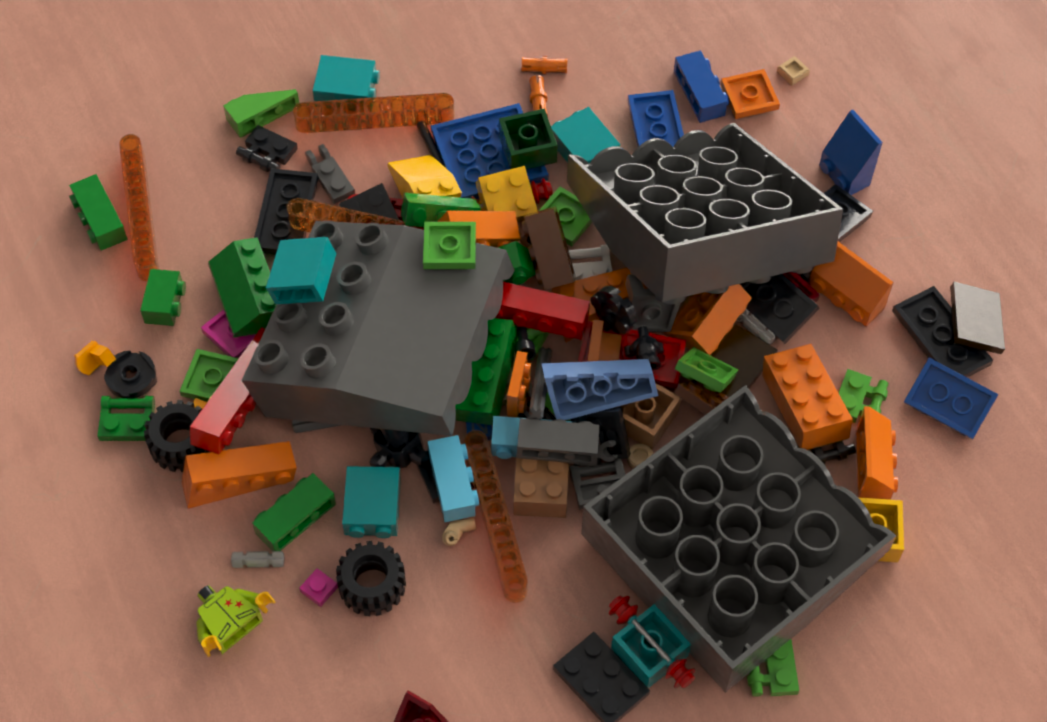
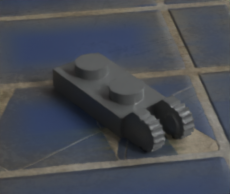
(330, 175)

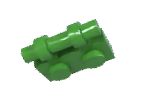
(856, 388)
(780, 675)

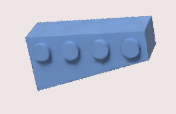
(597, 385)

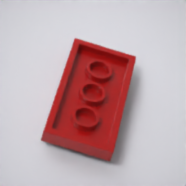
(673, 351)

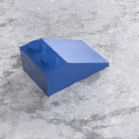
(851, 154)

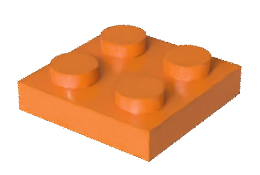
(750, 93)
(518, 386)

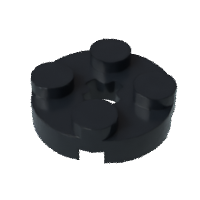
(615, 312)
(130, 387)

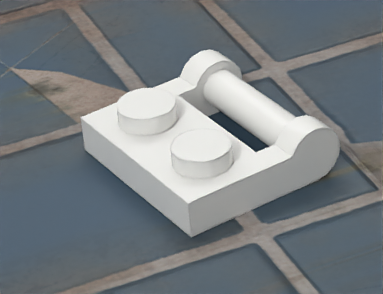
(590, 269)

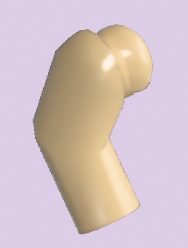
(455, 530)

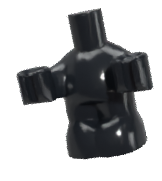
(645, 348)

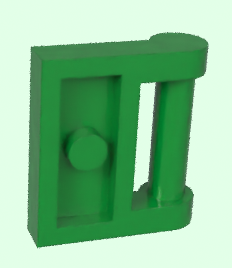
(124, 425)

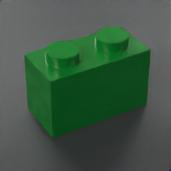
(162, 297)

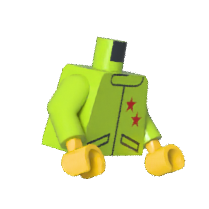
(228, 616)

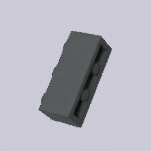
(558, 441)

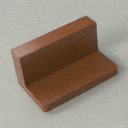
(603, 345)

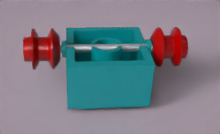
(650, 644)

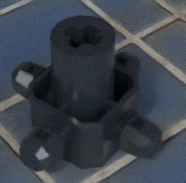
(397, 448)

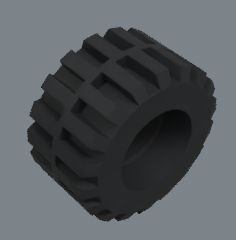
(162, 425)
(371, 558)

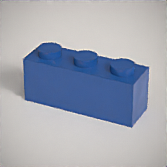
(700, 86)

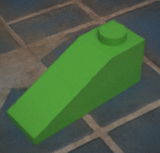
(258, 109)

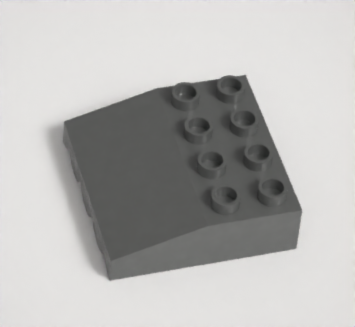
(705, 212)
(387, 339)
(734, 536)

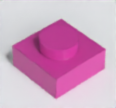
(318, 587)

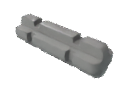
(756, 327)
(257, 559)

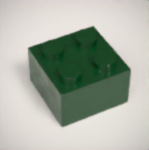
(528, 139)

